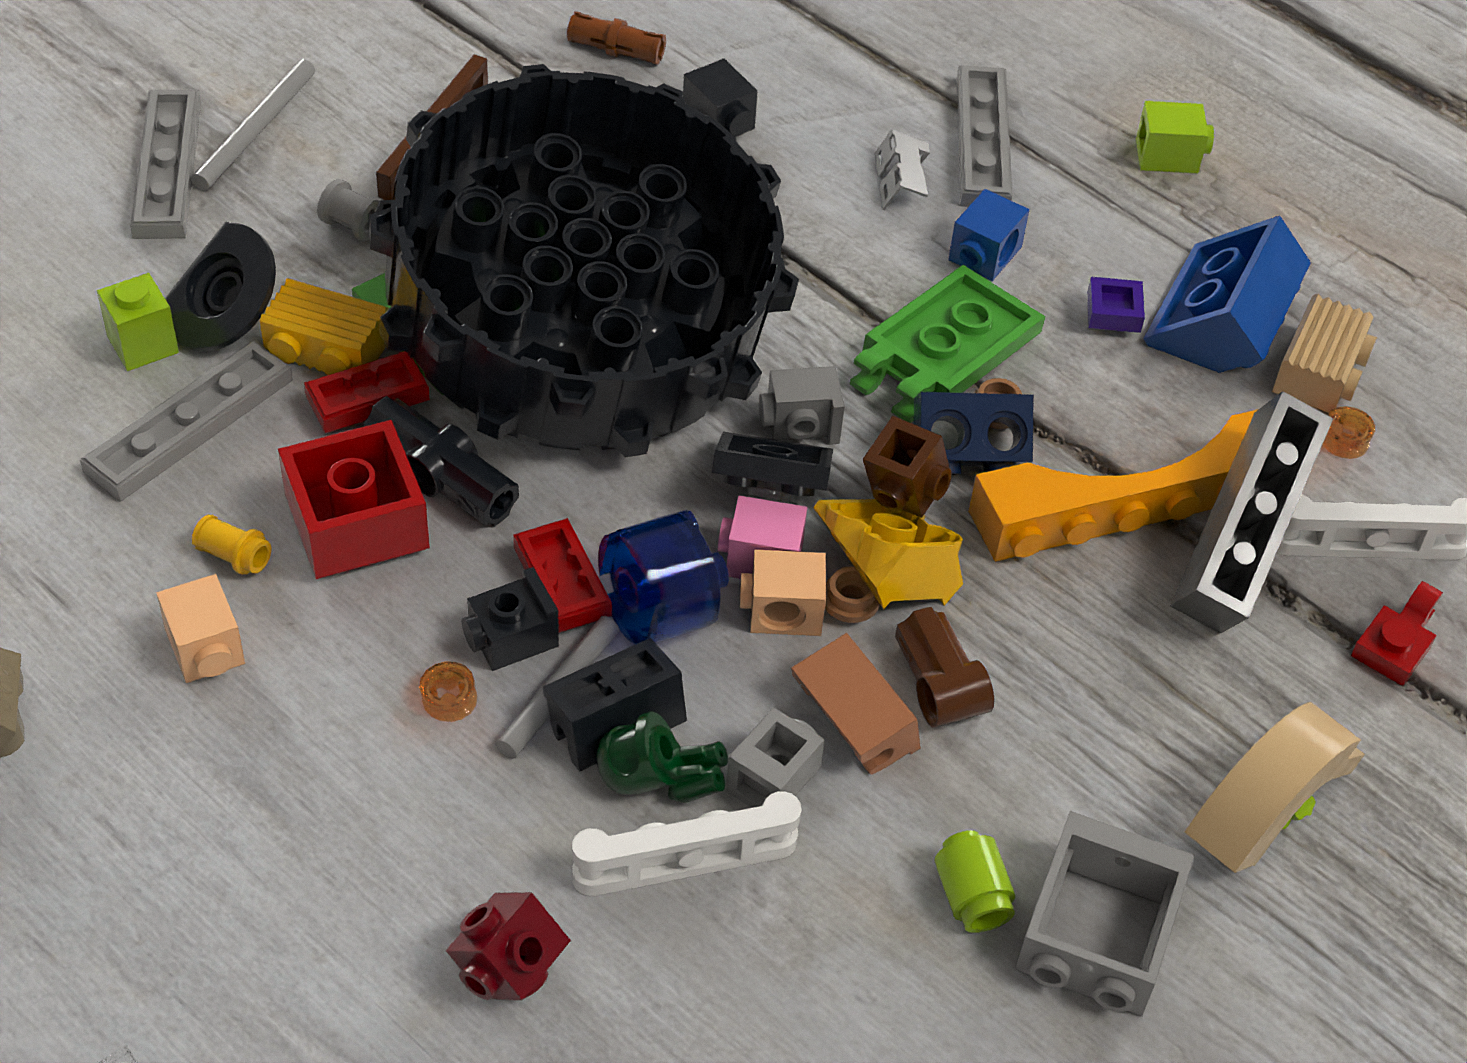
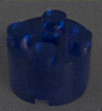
(662, 578)

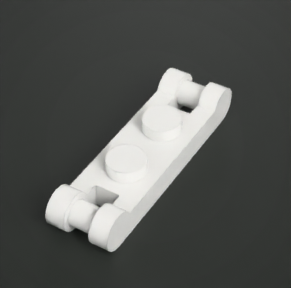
(1377, 530)
(685, 848)

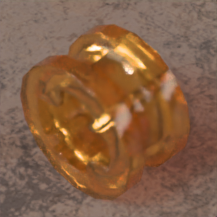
(1345, 444)
(448, 676)

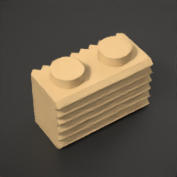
(1324, 352)

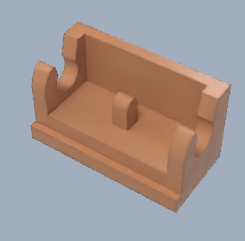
(859, 703)

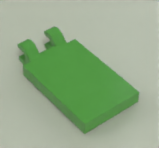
(945, 339)

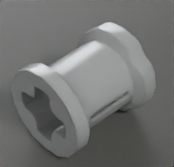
(346, 207)

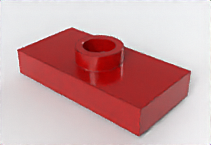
(350, 394)
(564, 572)

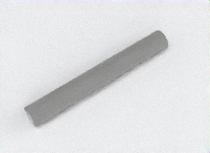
(537, 711)

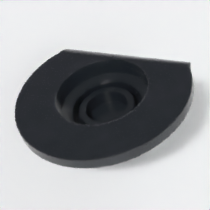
(223, 289)

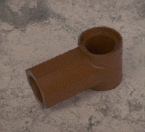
(946, 680)

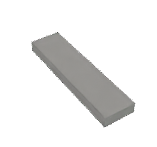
(983, 133)
(166, 165)
(186, 420)

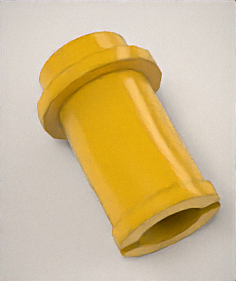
(244, 549)

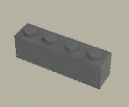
(1251, 513)

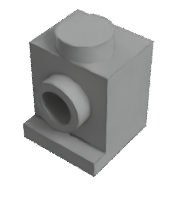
(803, 404)
(774, 758)

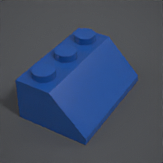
(1231, 297)

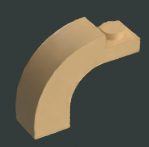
(1272, 785)

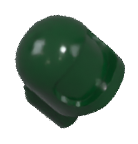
(649, 758)

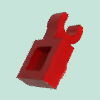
(1399, 642)

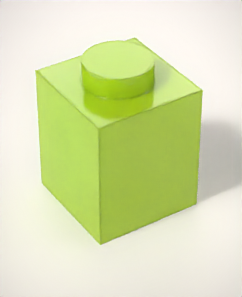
(1173, 137)
(138, 321)

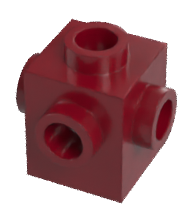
(507, 946)

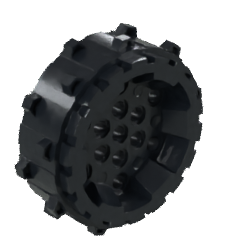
(580, 259)

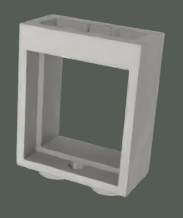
(1148, 871)

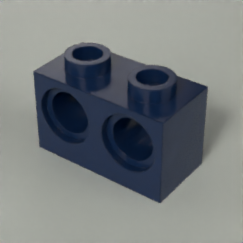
(971, 417)

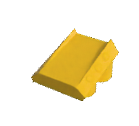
(895, 551)

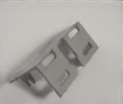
(909, 166)

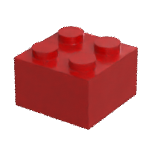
(354, 498)

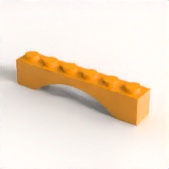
(1043, 508)

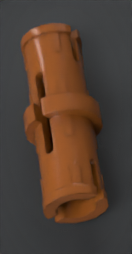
(616, 37)

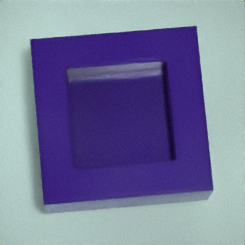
(1115, 304)

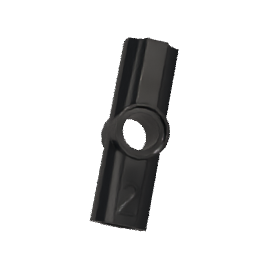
(448, 463)

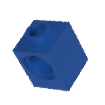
(988, 234)

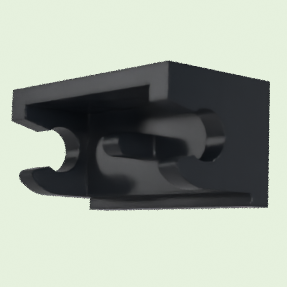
(612, 696)

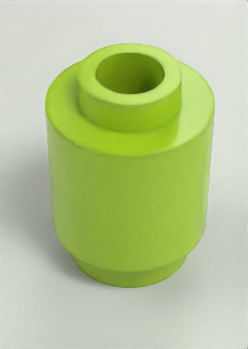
(975, 881)

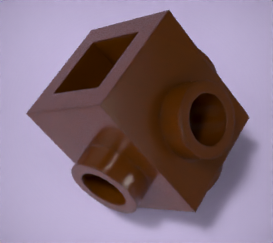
(907, 467)

